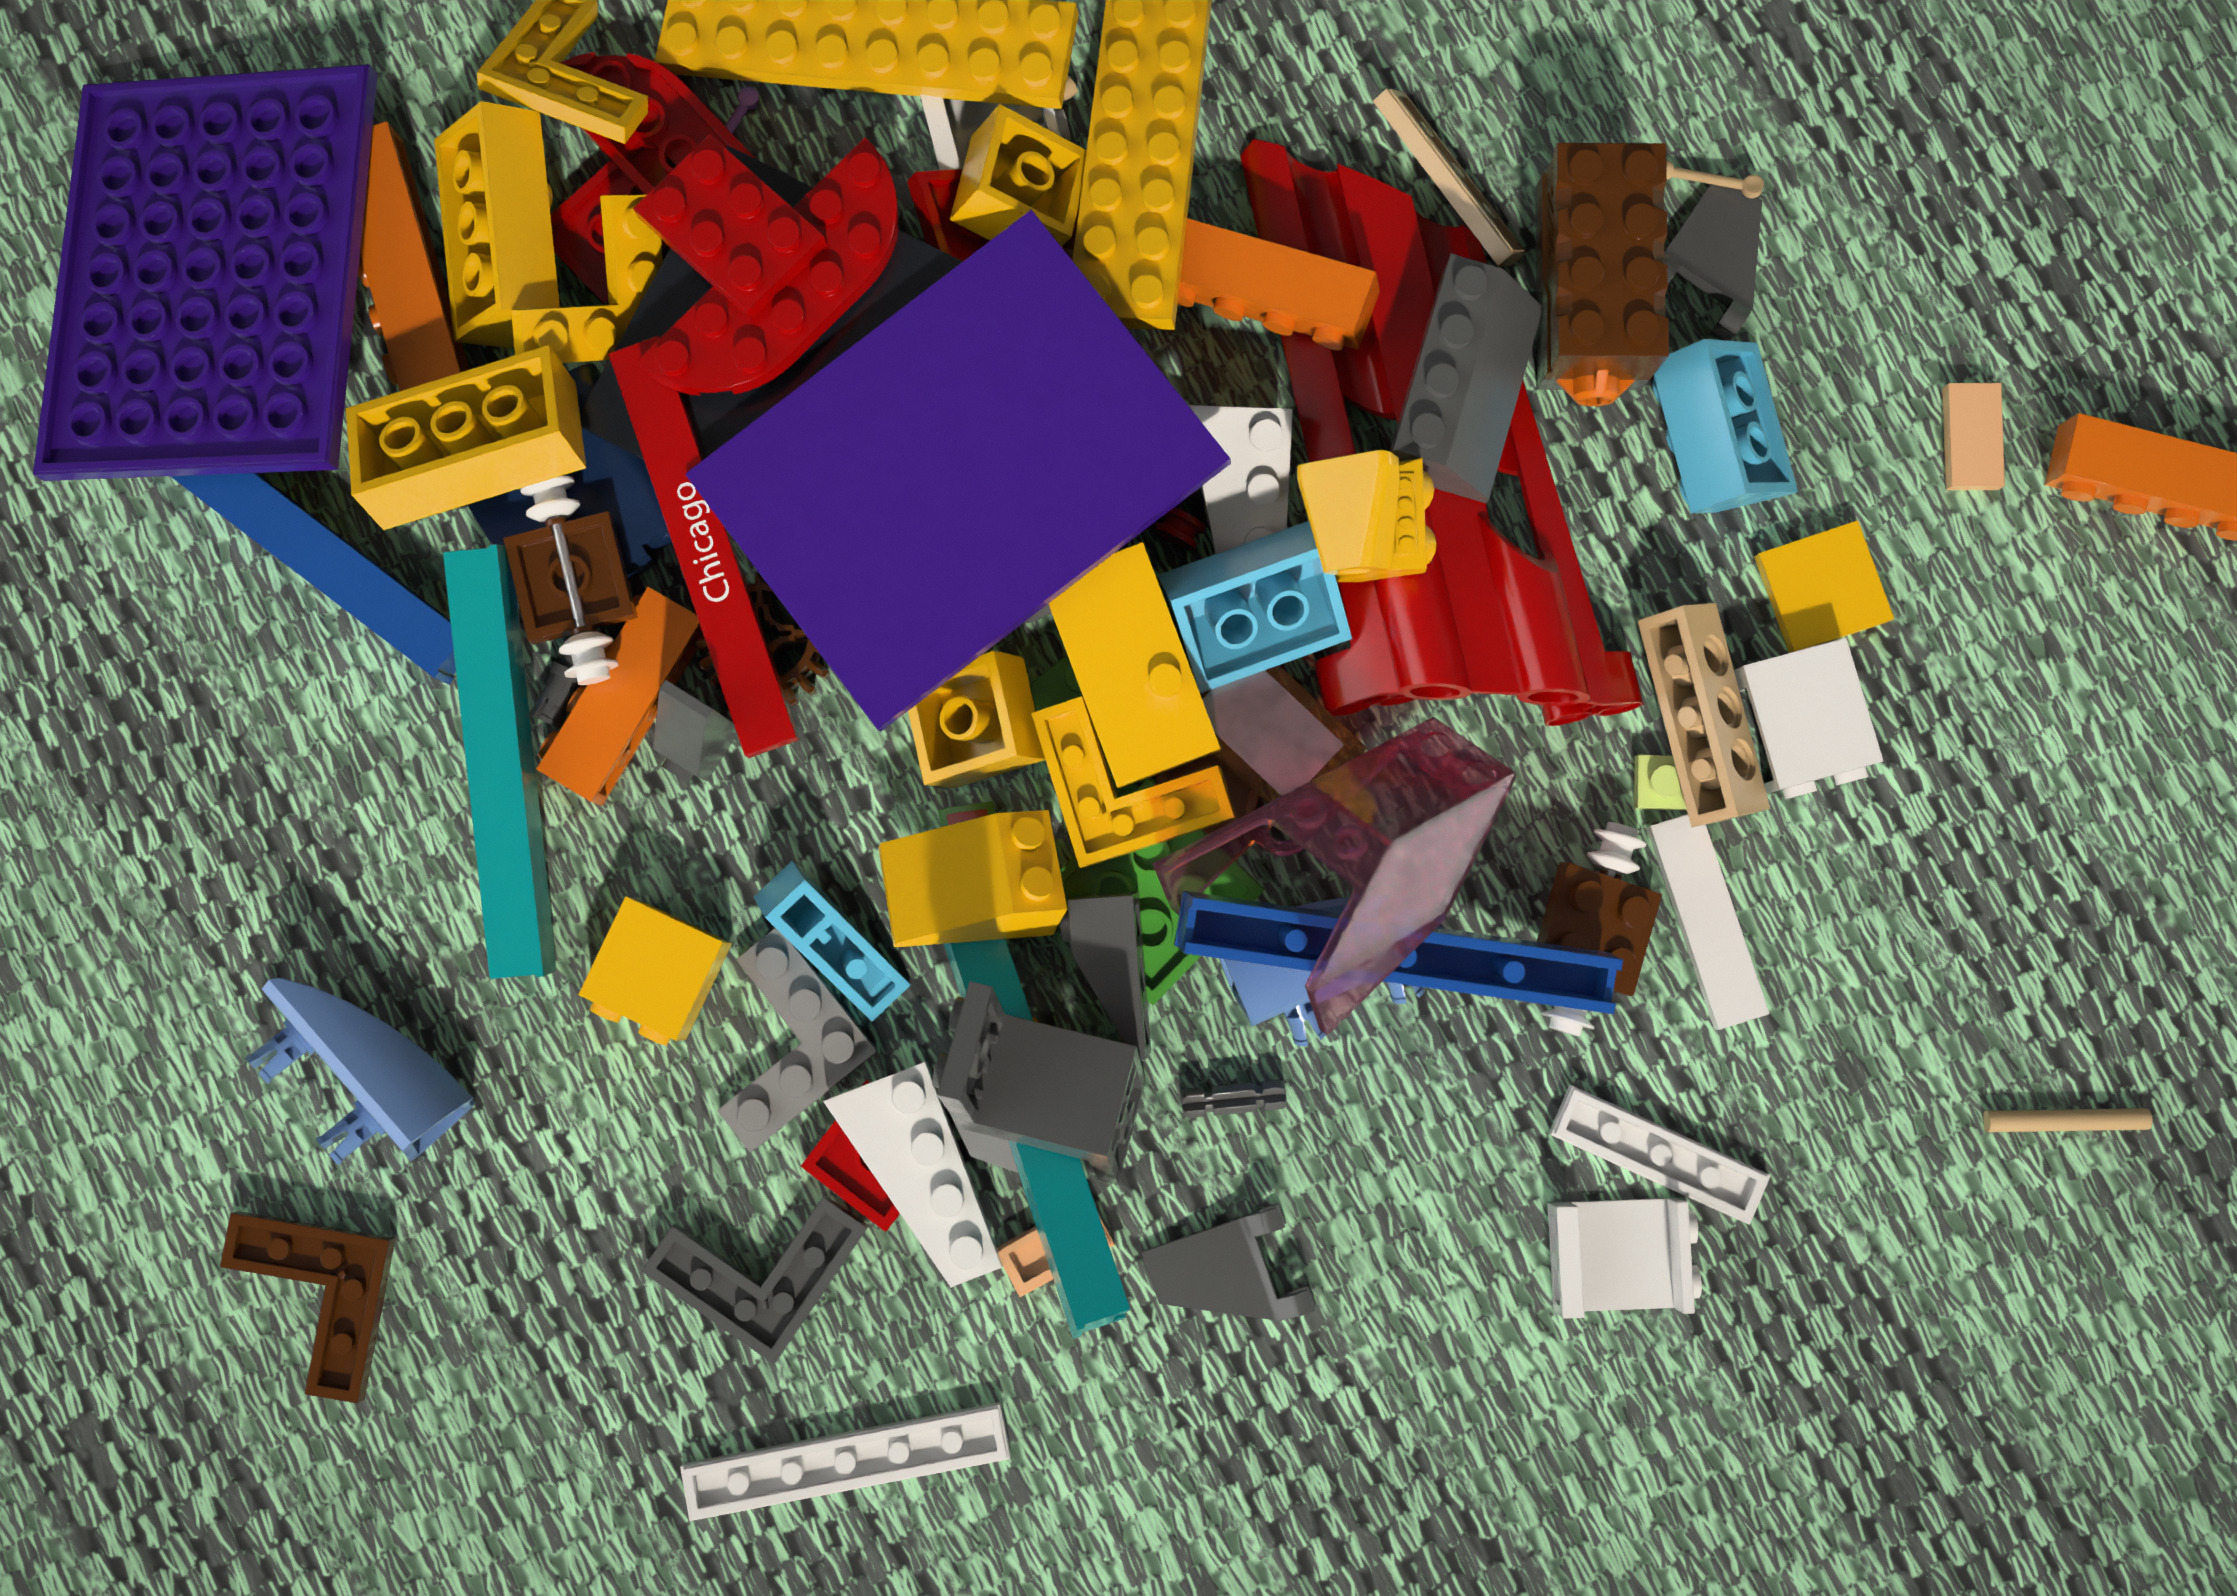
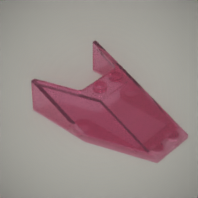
(1389, 823)

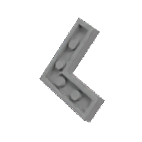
(828, 1036)

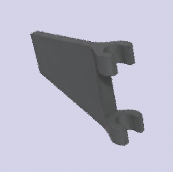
(1720, 253)
(1225, 1270)

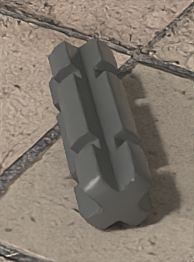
(1233, 1098)

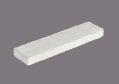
(1708, 922)
(1659, 1154)

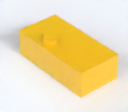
(495, 221)
(464, 438)
(1133, 669)

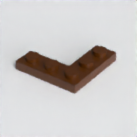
(355, 1280)

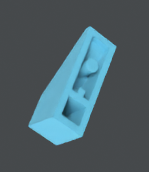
(830, 941)

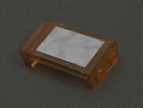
(1276, 732)

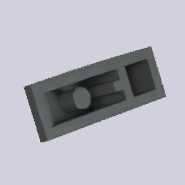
(690, 734)
(1110, 953)

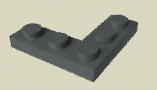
(754, 1312)

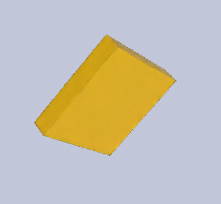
(1824, 587)

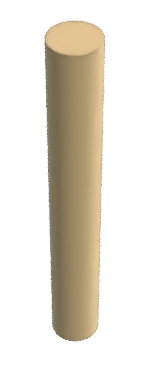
(2067, 1120)

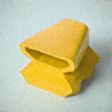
(1369, 515)

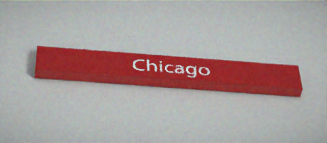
(706, 559)

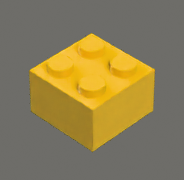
(1015, 170)
(977, 723)

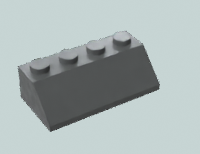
(1467, 377)

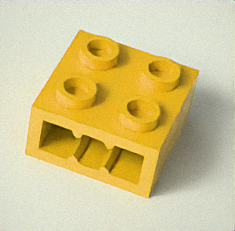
(654, 971)

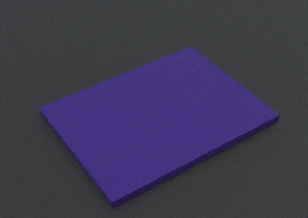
(208, 276)
(957, 470)

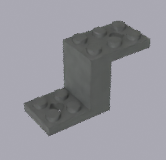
(1039, 1083)

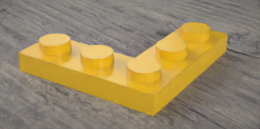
(530, 72)
(594, 331)
(1113, 826)

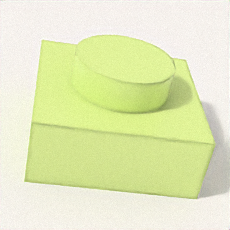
(1657, 784)

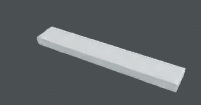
(845, 1461)

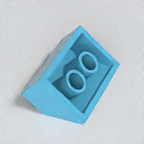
(1723, 426)
(1254, 607)

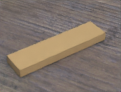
(1449, 177)

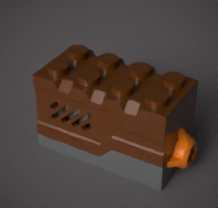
(1601, 269)

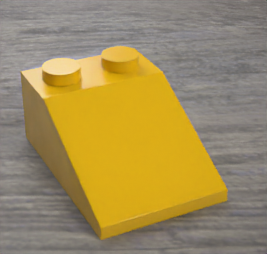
(974, 881)

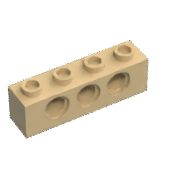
(1703, 714)

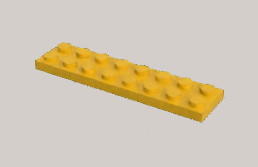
(901, 47)
(1142, 156)

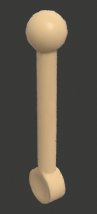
(1750, 186)

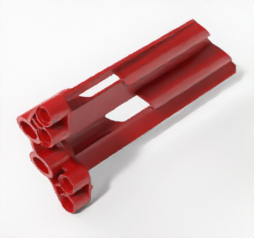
(1483, 608)

